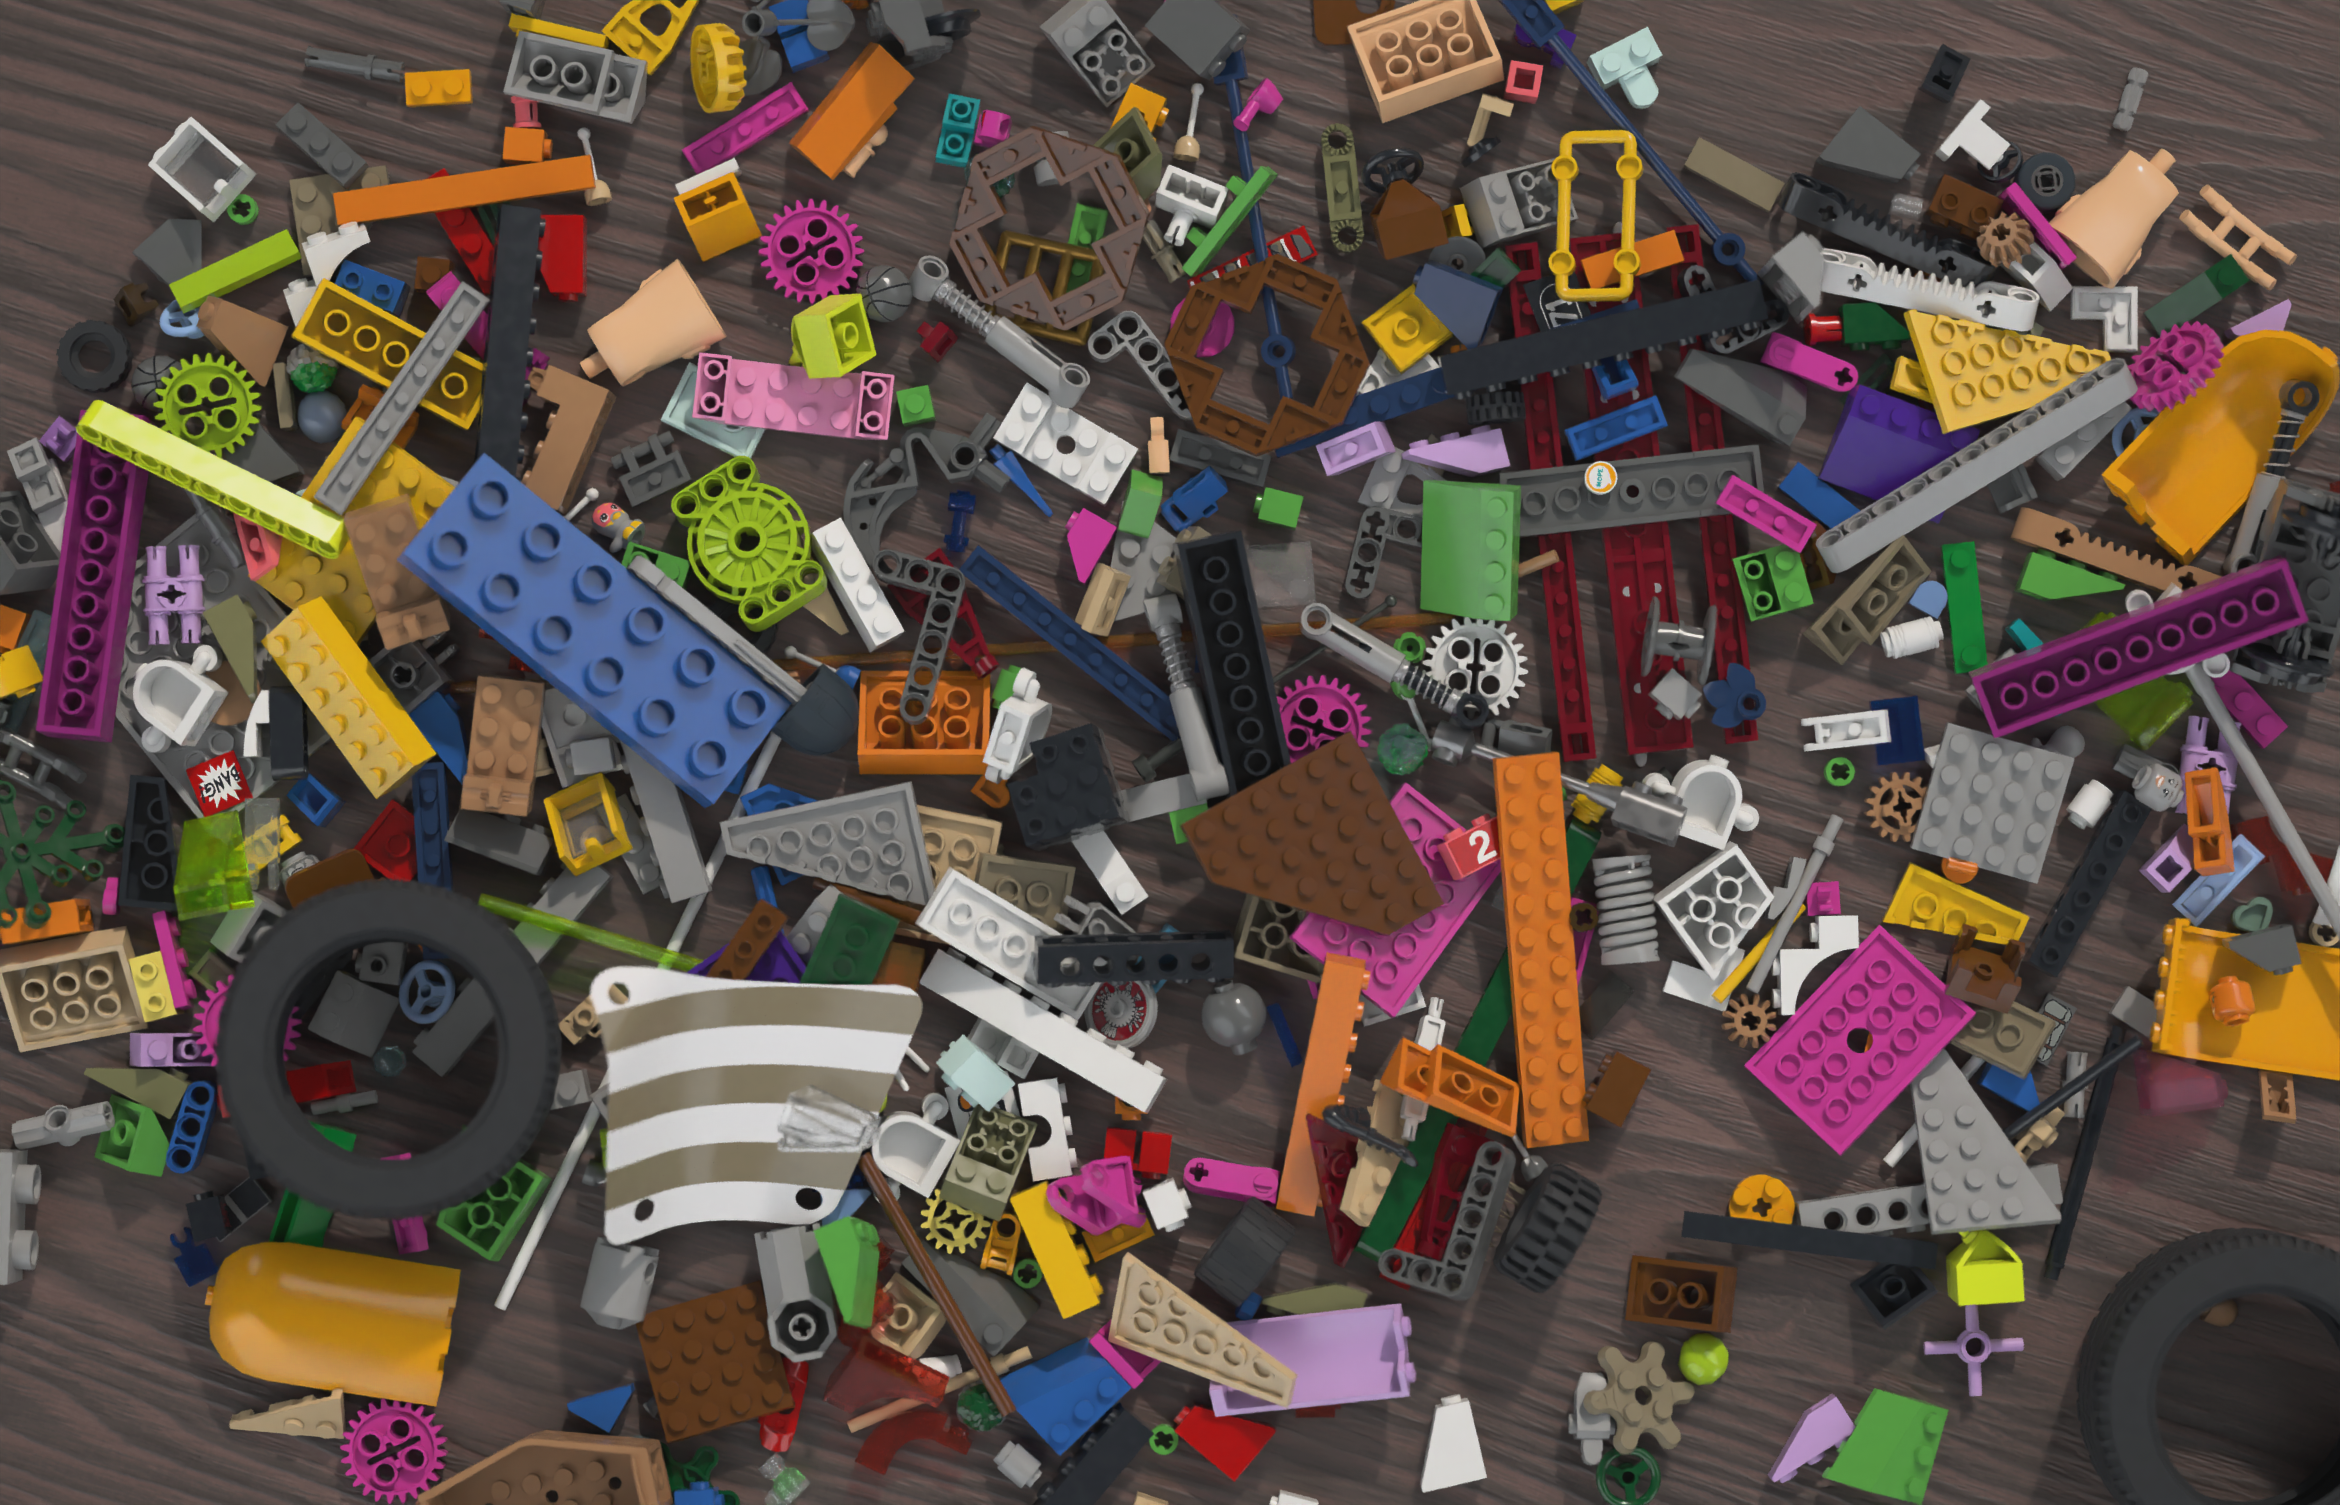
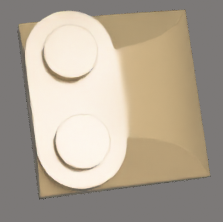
(914, 1321)

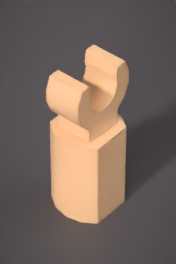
(1158, 448)

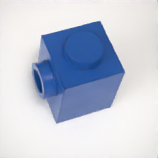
(699, 1494)

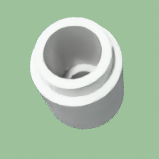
(2089, 804)

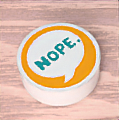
(1600, 478)

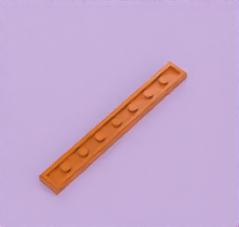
(464, 190)

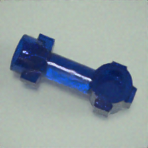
(961, 504)

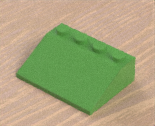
(1470, 549)

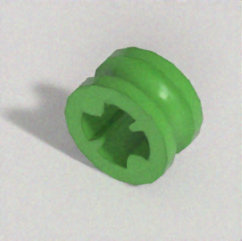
(254, 211)
(1839, 781)
(1021, 1265)
(1160, 1449)

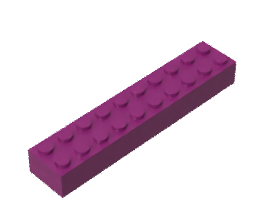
(92, 595)
(2138, 646)

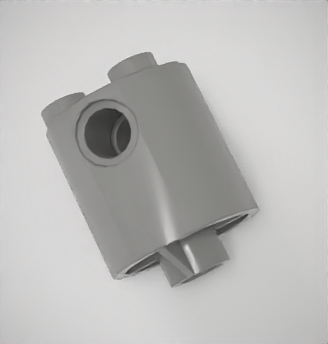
(619, 1283)

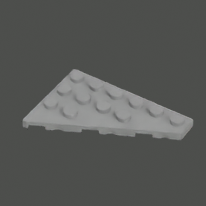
(850, 839)
(1968, 1162)

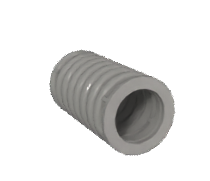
(1625, 909)

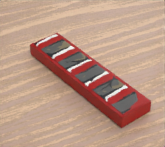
(1292, 245)

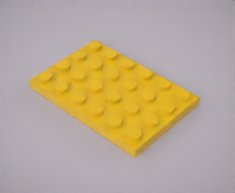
(340, 582)

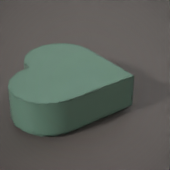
(2253, 916)

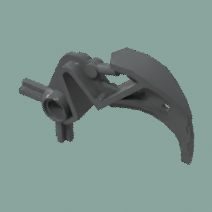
(945, 451)

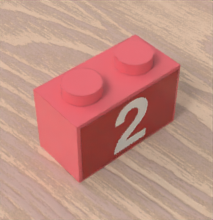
(1471, 849)

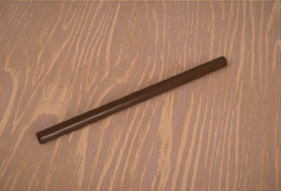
(936, 1284)

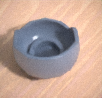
(321, 416)

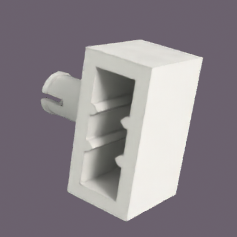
(1190, 201)

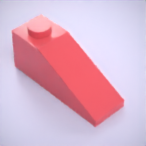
(259, 547)

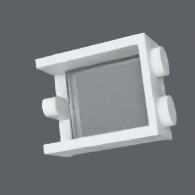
(201, 169)

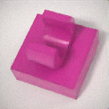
(1823, 899)

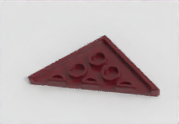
(1333, 1158)

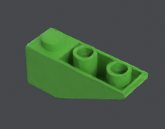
(2054, 580)

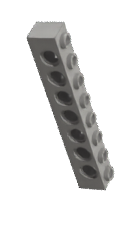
(1813, 1211)

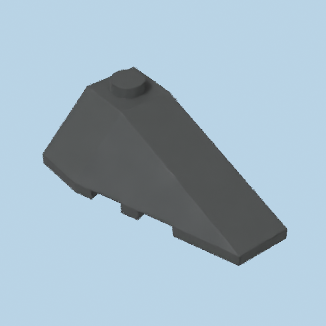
(1752, 393)
(988, 1302)

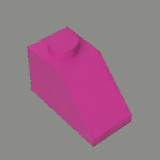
(1088, 541)

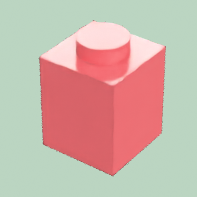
(1523, 82)

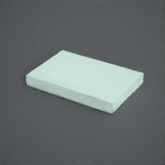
(727, 438)

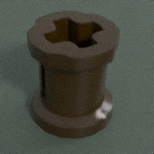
(1592, 915)

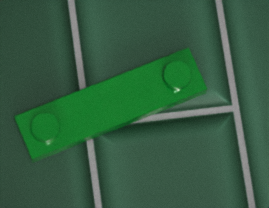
(1964, 606)

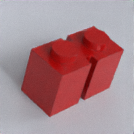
(1154, 1150)

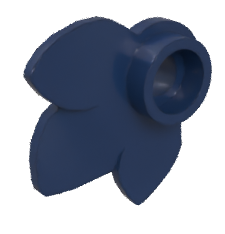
(1729, 697)

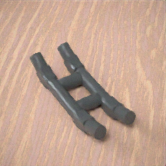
(47, 760)

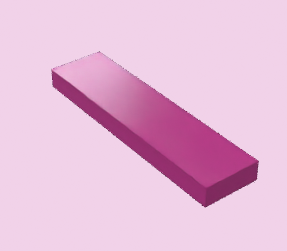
(746, 129)

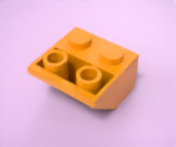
(718, 216)

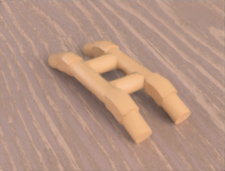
(2235, 218)

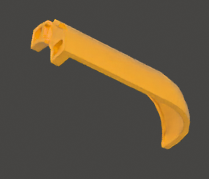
(2202, 456)
(334, 1320)

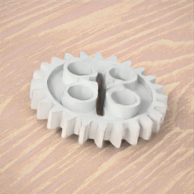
(1504, 669)

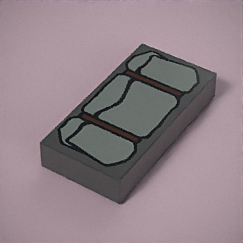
(2062, 1014)

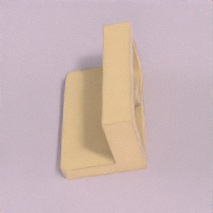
(1102, 599)

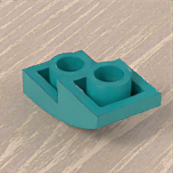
(957, 130)

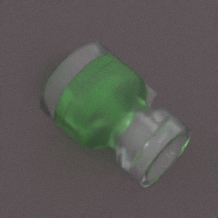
(787, 1482)

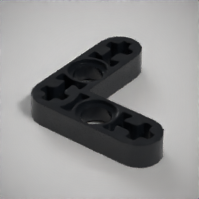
(1739, 339)

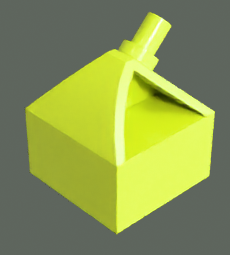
(832, 337)
(1984, 1271)

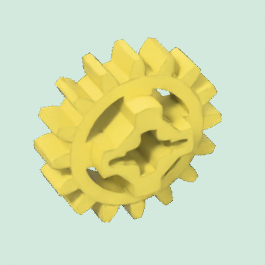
(959, 1233)

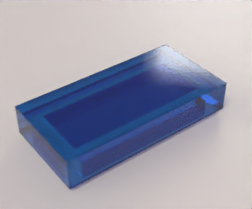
(1284, 1034)

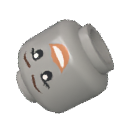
(2158, 787)

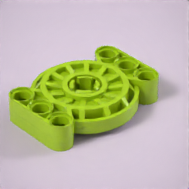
(757, 574)

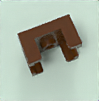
(1981, 975)

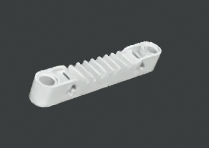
(2009, 309)

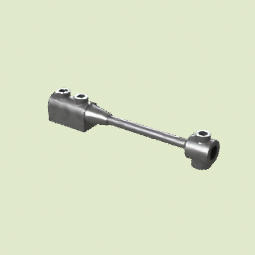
(1632, 807)

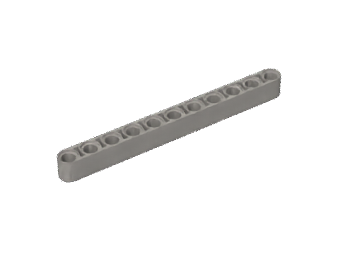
(1977, 465)

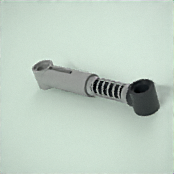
(1389, 664)

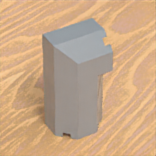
(797, 1292)

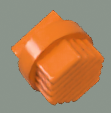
(1958, 870)

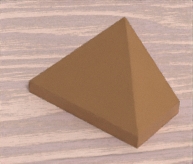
(2277, 1096)

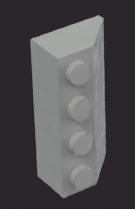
(1796, 275)

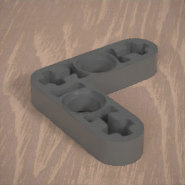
(1387, 532)

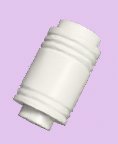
(1911, 637)

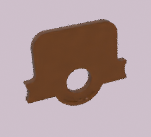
(1334, 16)
(327, 874)

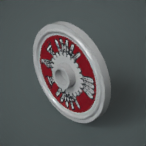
(1123, 1013)

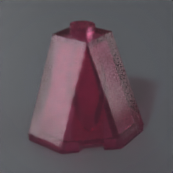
(2175, 1086)

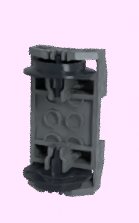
(2311, 546)

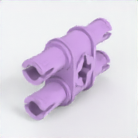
(159, 583)
(2196, 753)

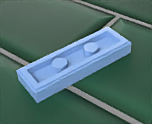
(2211, 890)

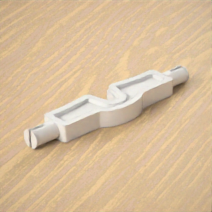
(1428, 1036)

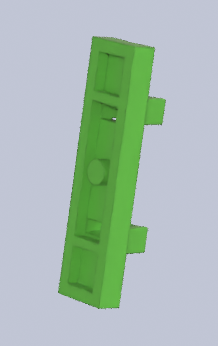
(1247, 196)

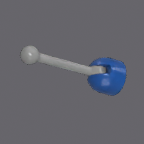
(847, 673)

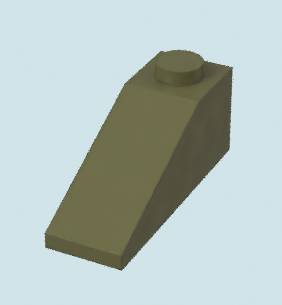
(237, 637)
(151, 1087)

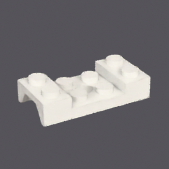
(1038, 424)

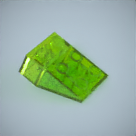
(212, 868)

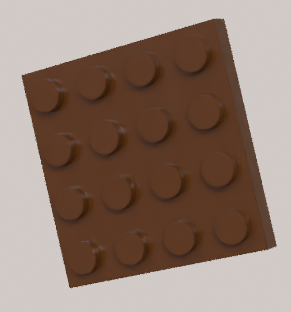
(713, 1362)

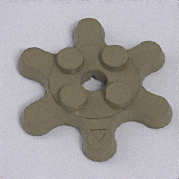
(1620, 1402)

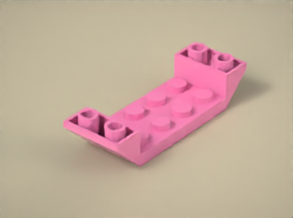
(789, 401)

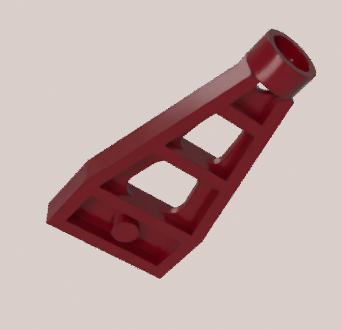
(914, 606)
(1455, 1146)

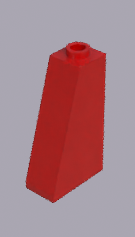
(314, 1083)

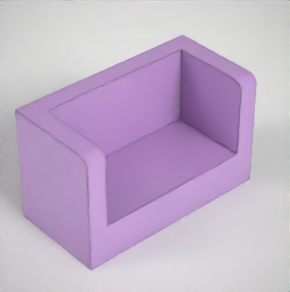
(1355, 448)

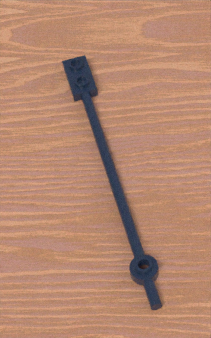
(1541, 27)
(1232, 73)

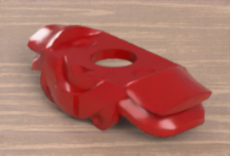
(778, 1428)

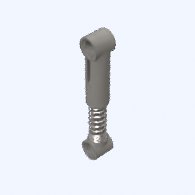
(1063, 380)
(1187, 701)

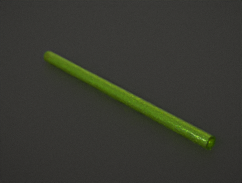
(588, 933)

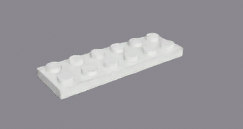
(998, 938)

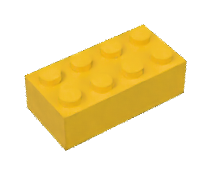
(1056, 1251)

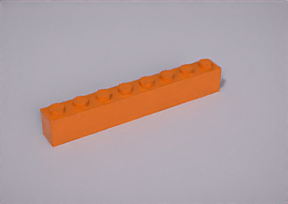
(1322, 1075)

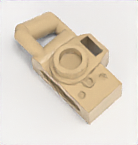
(584, 1017)
(2039, 1134)

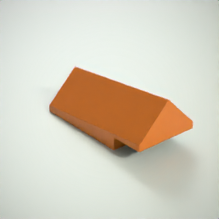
(852, 111)
(1454, 1085)

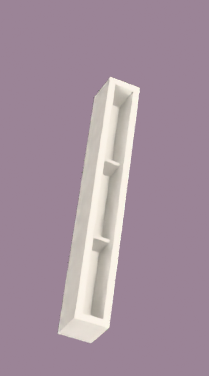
(1043, 1030)

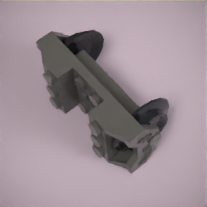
(917, 29)

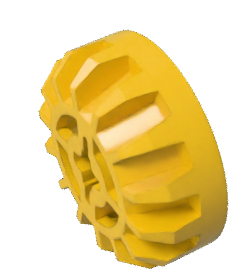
(717, 67)

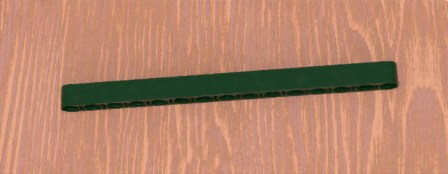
(1474, 1044)

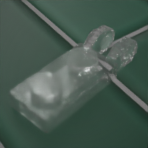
(262, 839)

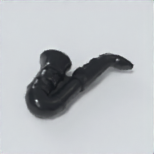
(1357, 1123)

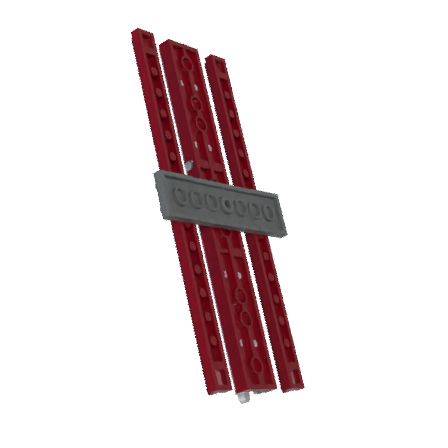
(1632, 525)

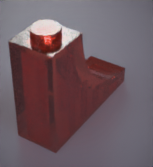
(880, 1372)

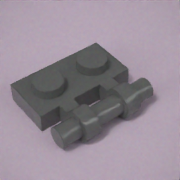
(656, 477)

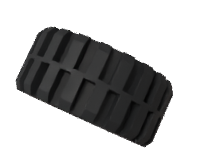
(1547, 1227)

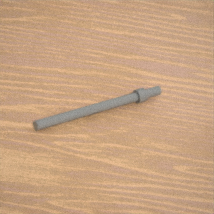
(1822, 847)

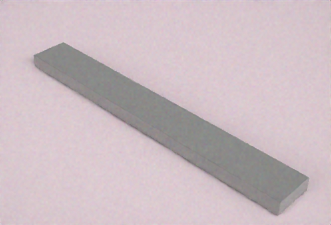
(401, 398)

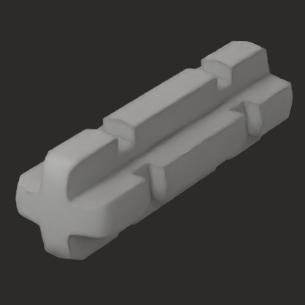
(2130, 99)

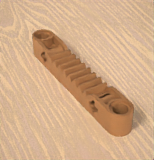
(2039, 532)

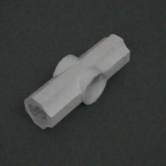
(63, 1125)

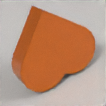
(993, 794)

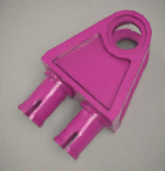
(1100, 1196)

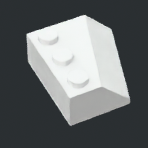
(1715, 906)

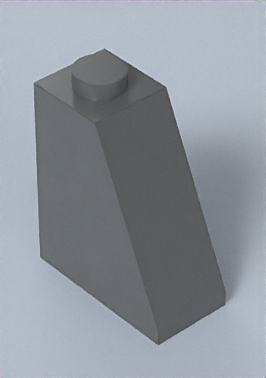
(1870, 150)
(261, 454)

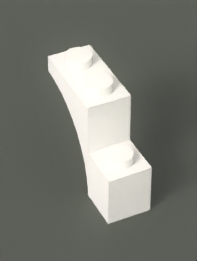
(323, 256)
(1793, 965)

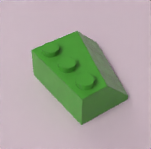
(496, 1215)
(1891, 1447)

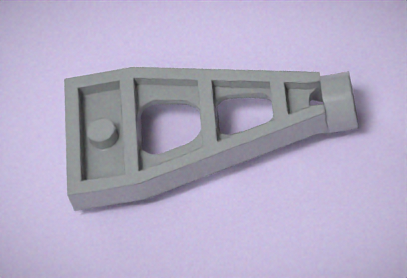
(1386, 480)

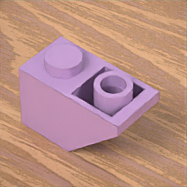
(2170, 861)

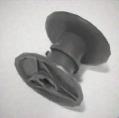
(1678, 640)

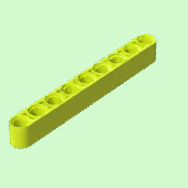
(213, 479)

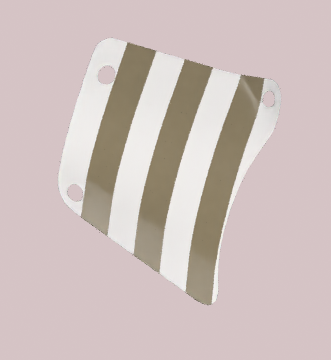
(705, 1080)

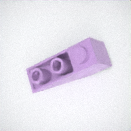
(1466, 455)
(167, 1050)
(1815, 1432)

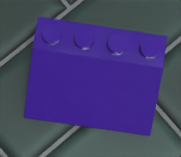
(1887, 444)

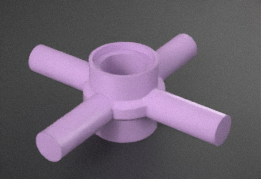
(1974, 1361)

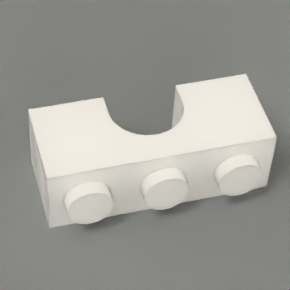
(1046, 1099)

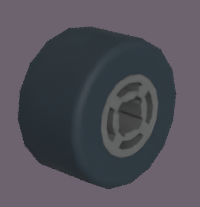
(2038, 189)

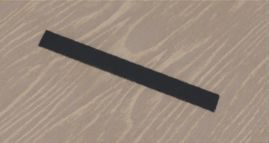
(1809, 1240)

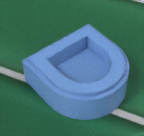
(1929, 598)

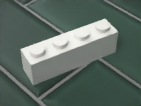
(855, 585)

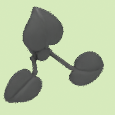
(828, 28)

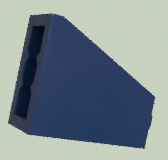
(1458, 300)

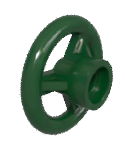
(1648, 1462)

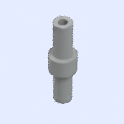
(344, 1102)

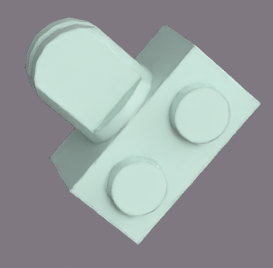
(1628, 65)
(975, 1073)

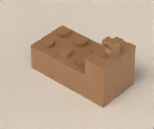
(571, 434)
(402, 601)
(504, 745)

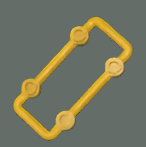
(1626, 260)

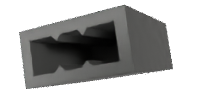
(1199, 33)

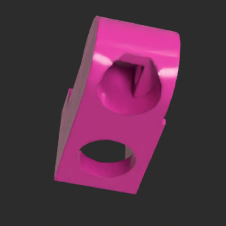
(992, 128)

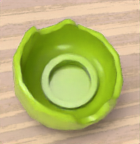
(1703, 1359)

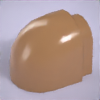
(2221, 1314)

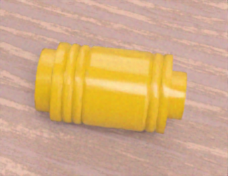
(1585, 808)

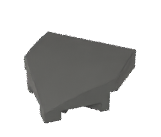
(172, 250)

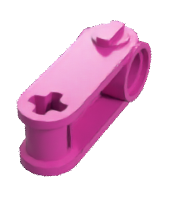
(1807, 363)
(1233, 1181)

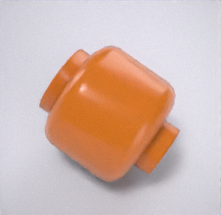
(2232, 1001)

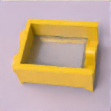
(587, 824)

